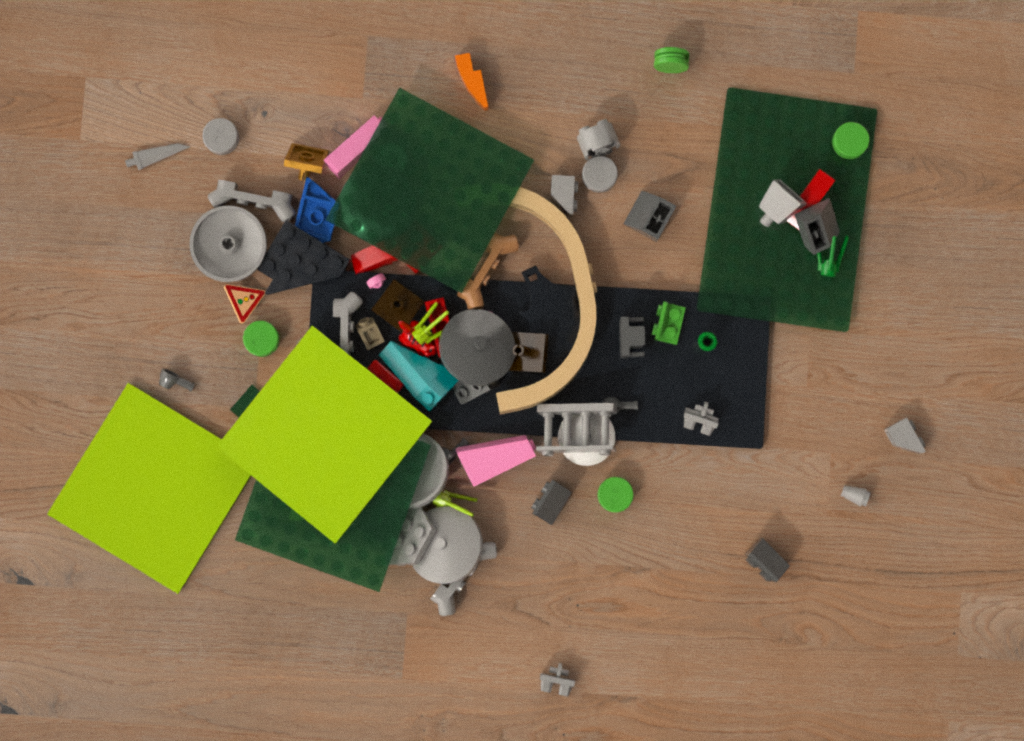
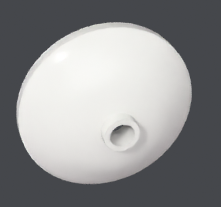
(587, 458)

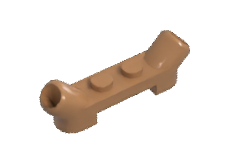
(497, 247)

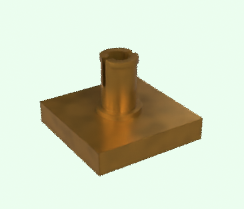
(305, 159)

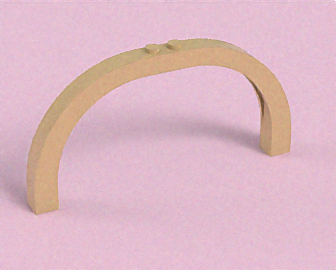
(548, 387)

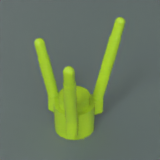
(423, 333)
(444, 500)

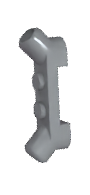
(228, 191)
(344, 309)
(444, 596)

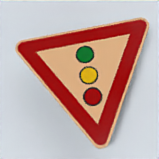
(243, 300)

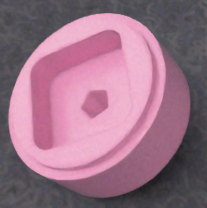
(376, 281)

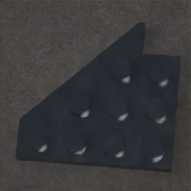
(300, 260)

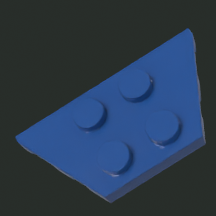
(313, 211)

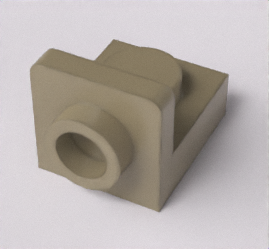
(369, 332)

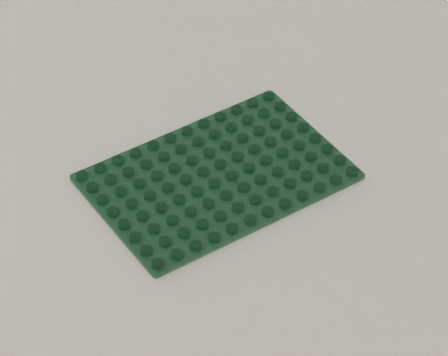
(768, 269)

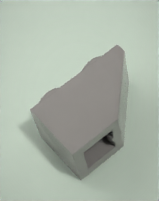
(563, 192)
(903, 436)

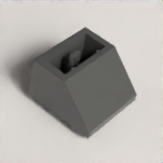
(649, 215)
(817, 226)
(551, 502)
(767, 560)

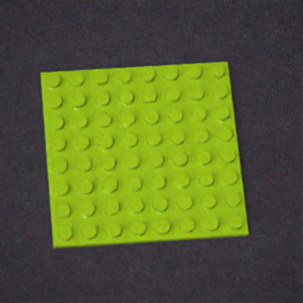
(324, 434)
(151, 489)

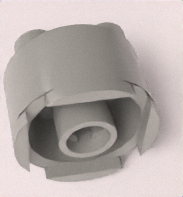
(597, 139)

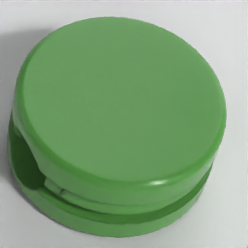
(671, 60)
(850, 140)
(261, 338)
(615, 494)

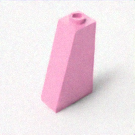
(350, 151)
(494, 457)

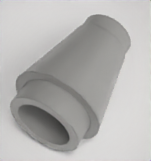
(856, 495)

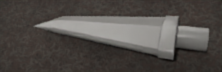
(150, 156)

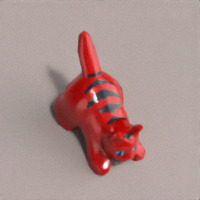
(407, 339)

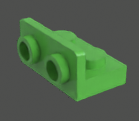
(669, 323)

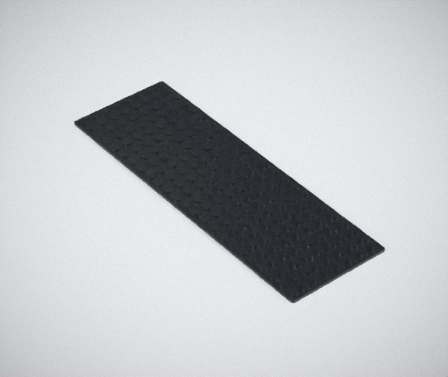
(662, 381)

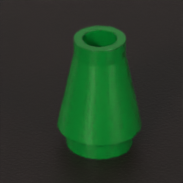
(711, 338)

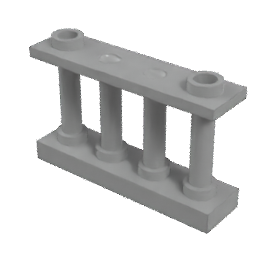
(567, 412)

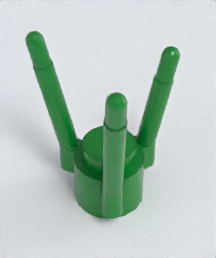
(829, 268)

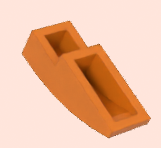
(472, 79)

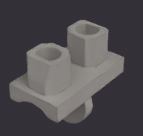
(692, 416)
(548, 680)

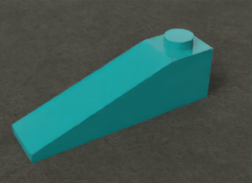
(421, 376)

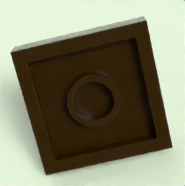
(397, 305)
(530, 352)

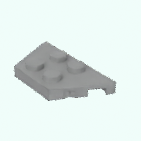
(414, 538)

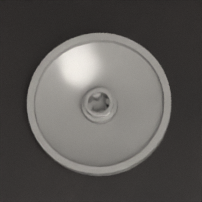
(228, 244)
(433, 474)
(453, 549)

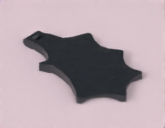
(552, 313)

